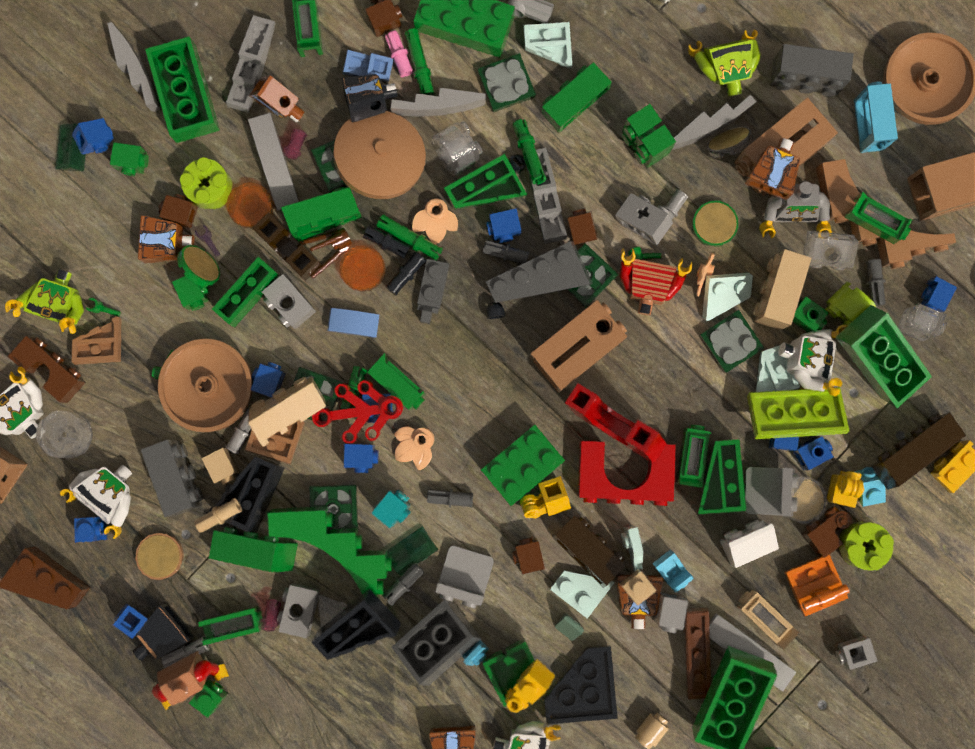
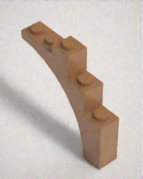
(841, 192)

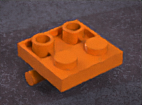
(816, 585)

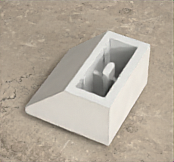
(750, 543)

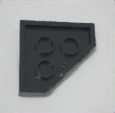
(584, 690)

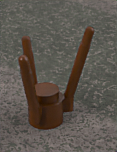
(337, 239)

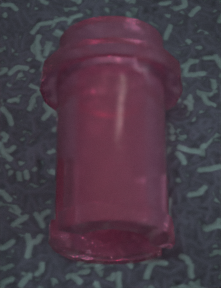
(295, 144)
(269, 620)

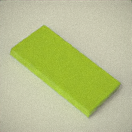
(796, 413)

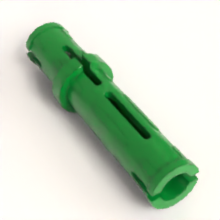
(418, 58)
(526, 143)
(417, 241)

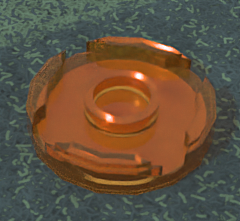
(249, 204)
(362, 268)

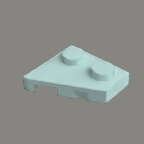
(550, 42)
(725, 292)
(773, 373)
(632, 542)
(580, 591)

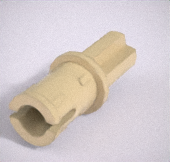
(218, 515)

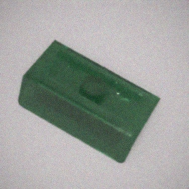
(68, 154)
(411, 550)

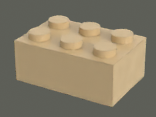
(781, 289)

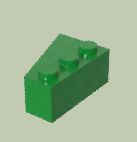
(485, 185)
(321, 213)
(724, 480)
(253, 551)

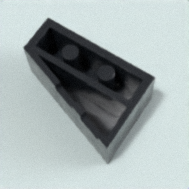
(254, 492)
(355, 626)

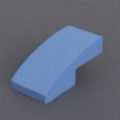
(361, 64)
(353, 322)

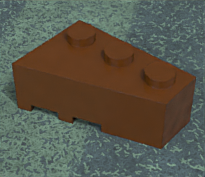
(44, 580)

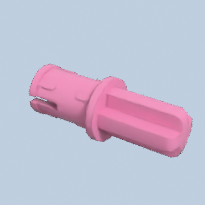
(399, 54)

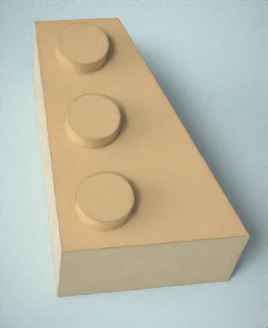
(285, 409)

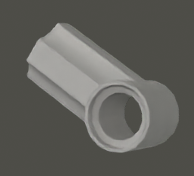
(535, 9)

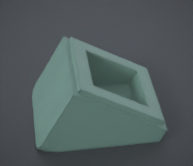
(569, 627)

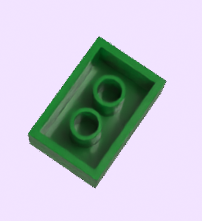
(522, 465)

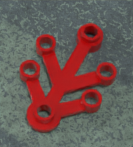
(362, 411)

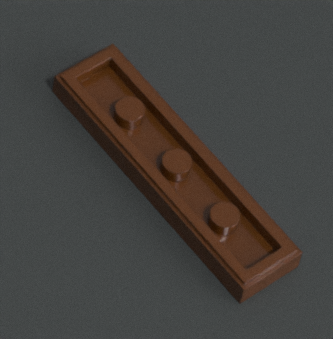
(697, 652)

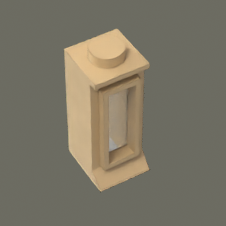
(767, 619)

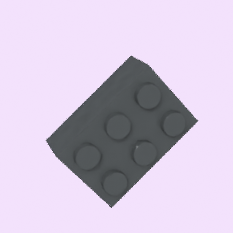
(811, 70)
(172, 477)
(436, 643)

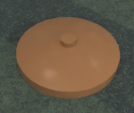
(930, 78)
(379, 155)
(205, 385)

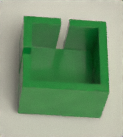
(648, 143)
(507, 668)

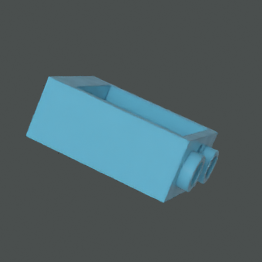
(875, 117)

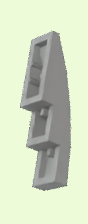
(130, 63)
(251, 63)
(448, 102)
(705, 126)
(273, 160)
(548, 203)
(728, 635)

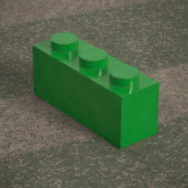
(575, 96)
(245, 292)

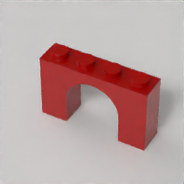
(633, 435)
(594, 484)

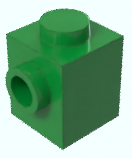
(129, 159)
(190, 294)
(809, 315)
(209, 698)

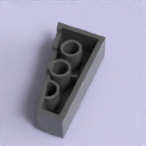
(547, 273)

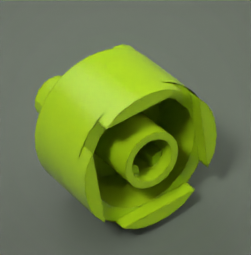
(194, 181)
(847, 303)
(878, 541)

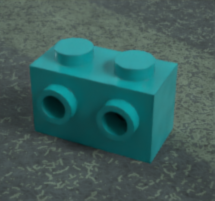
(392, 508)

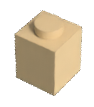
(221, 466)
(638, 587)

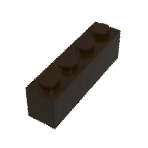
(918, 450)

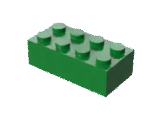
(469, 23)
(182, 89)
(884, 356)
(734, 700)

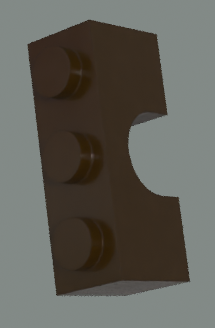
(286, 246)

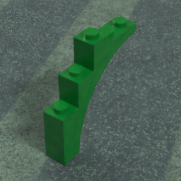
(313, 525)

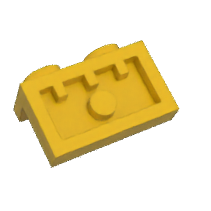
(956, 466)

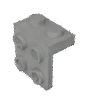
(771, 491)
(465, 576)

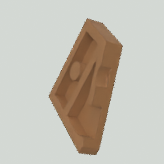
(99, 345)
(280, 446)

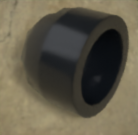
(520, 158)
(495, 311)

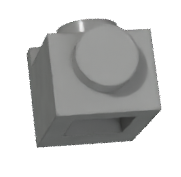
(863, 654)

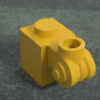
(845, 489)
(551, 500)
(529, 687)

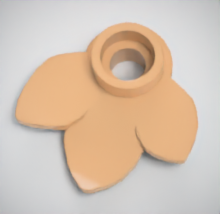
(435, 224)
(703, 271)
(411, 448)

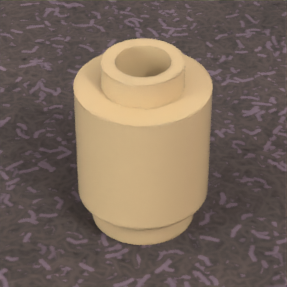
(652, 730)

